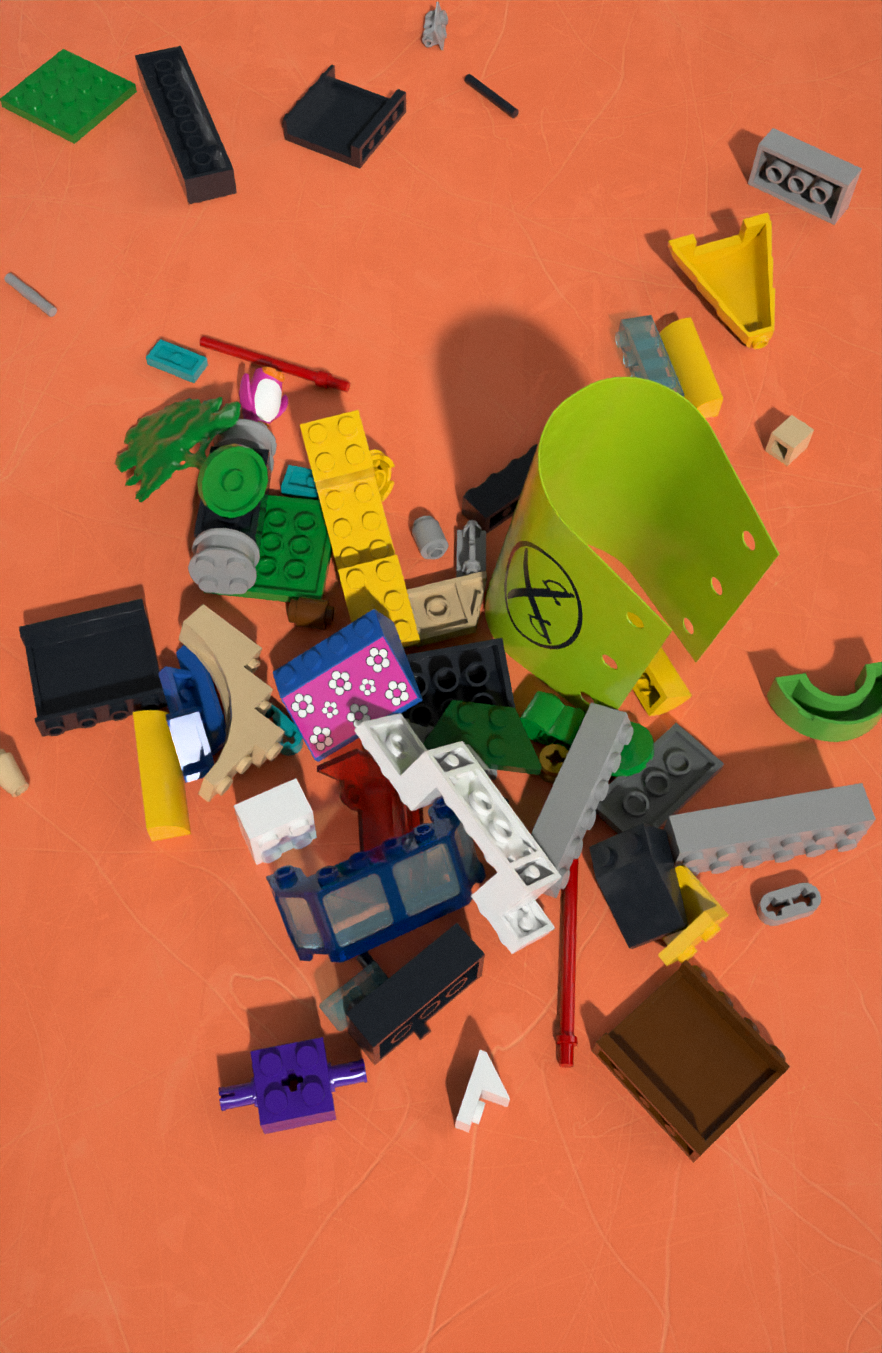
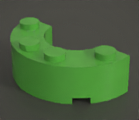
(825, 715)

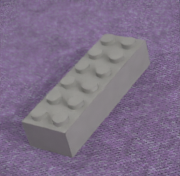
(770, 829)

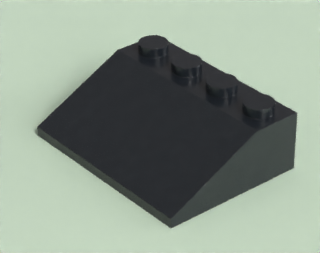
(460, 673)

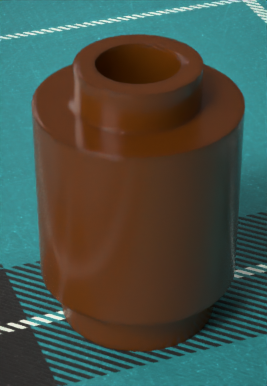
(310, 613)

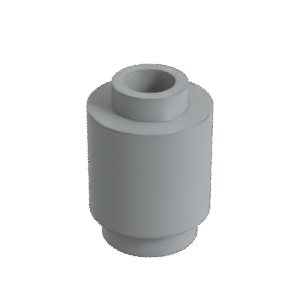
(429, 537)

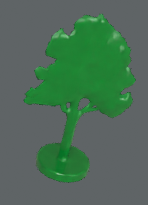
(229, 479)

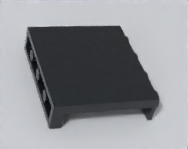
(343, 119)
(92, 667)

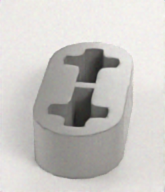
(786, 897)

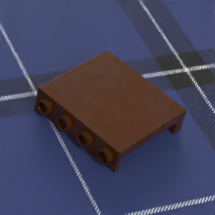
(691, 1059)

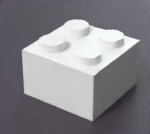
(276, 822)

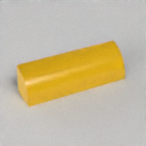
(692, 366)
(660, 684)
(160, 777)

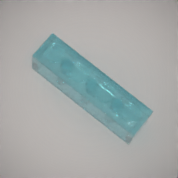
(645, 352)

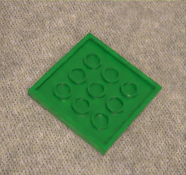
(68, 95)
(292, 551)

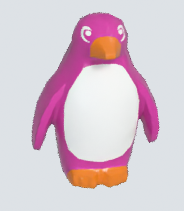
(262, 395)

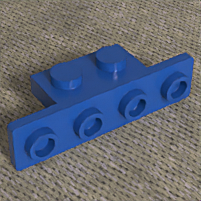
(194, 687)

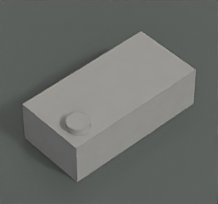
(804, 176)

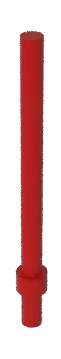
(321, 378)

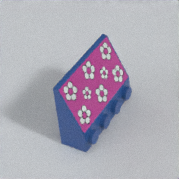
(347, 681)

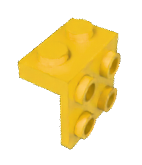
(703, 918)

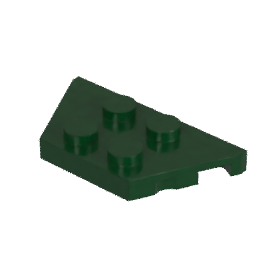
(492, 733)

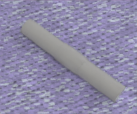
(30, 294)

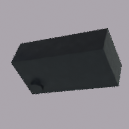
(417, 989)

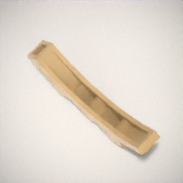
(245, 698)

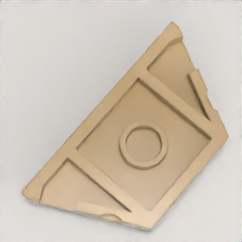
(448, 607)

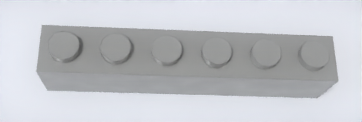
(580, 788)

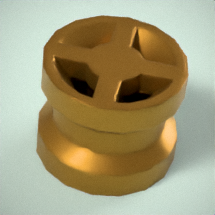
(551, 769)

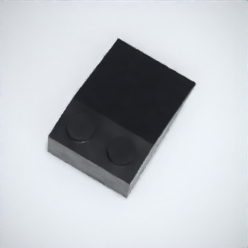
(640, 884)

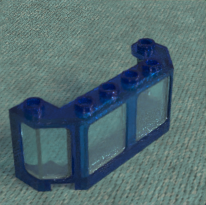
(379, 890)

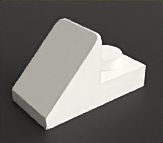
(482, 1084)

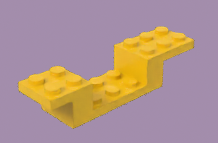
(357, 522)

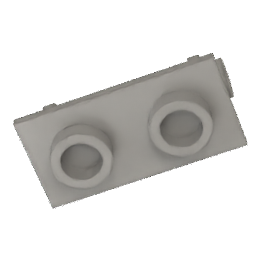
(435, 27)
(471, 549)

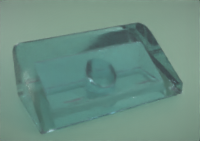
(363, 983)

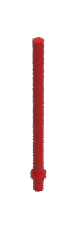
(566, 1039)

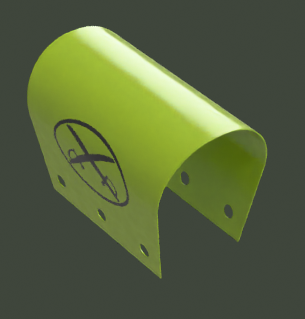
(653, 488)

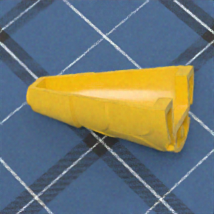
(735, 277)

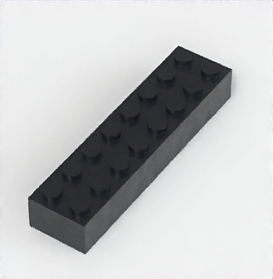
(185, 125)

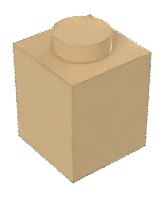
(789, 440)

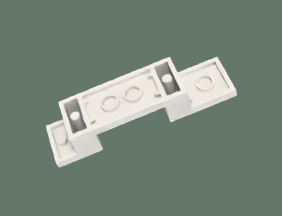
(486, 816)

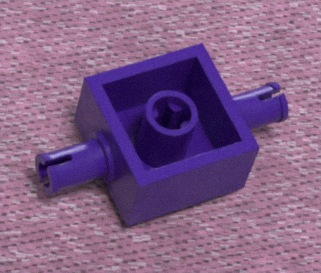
(270, 1092)

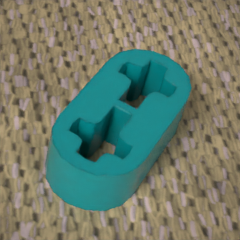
(290, 729)

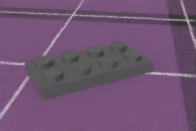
(661, 789)

